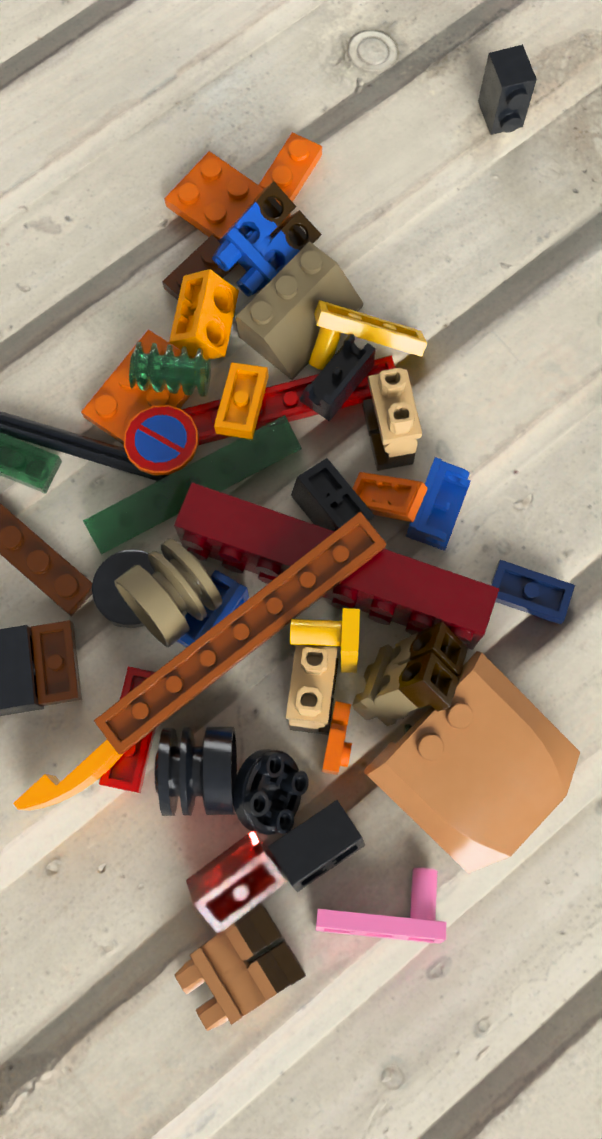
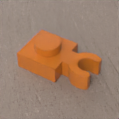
(337, 750)

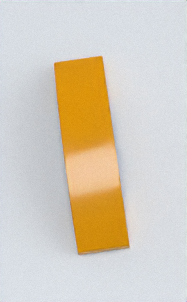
(50, 790)

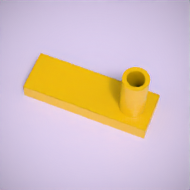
(338, 320)
(331, 633)

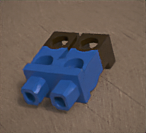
(255, 249)

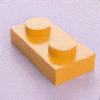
(241, 400)

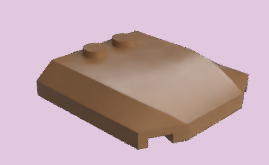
(480, 769)

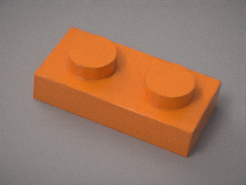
(293, 165)

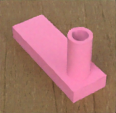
(419, 927)

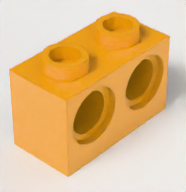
(204, 314)

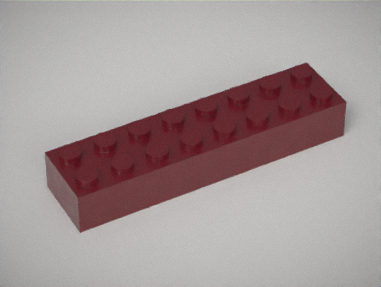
(385, 586)

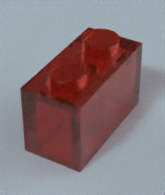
(235, 882)

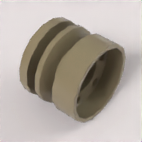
(175, 587)

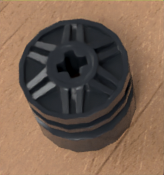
(196, 771)

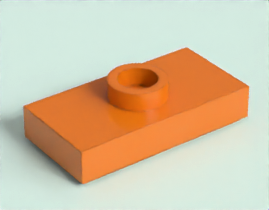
(390, 495)

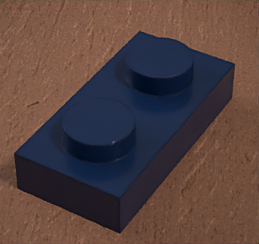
(532, 592)

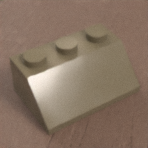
(281, 316)

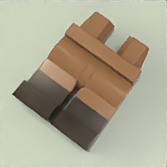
(230, 976)

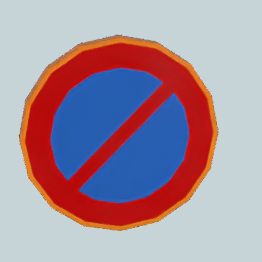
(161, 440)

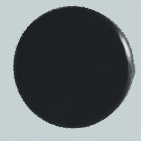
(106, 594)
(268, 792)

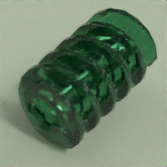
(169, 370)

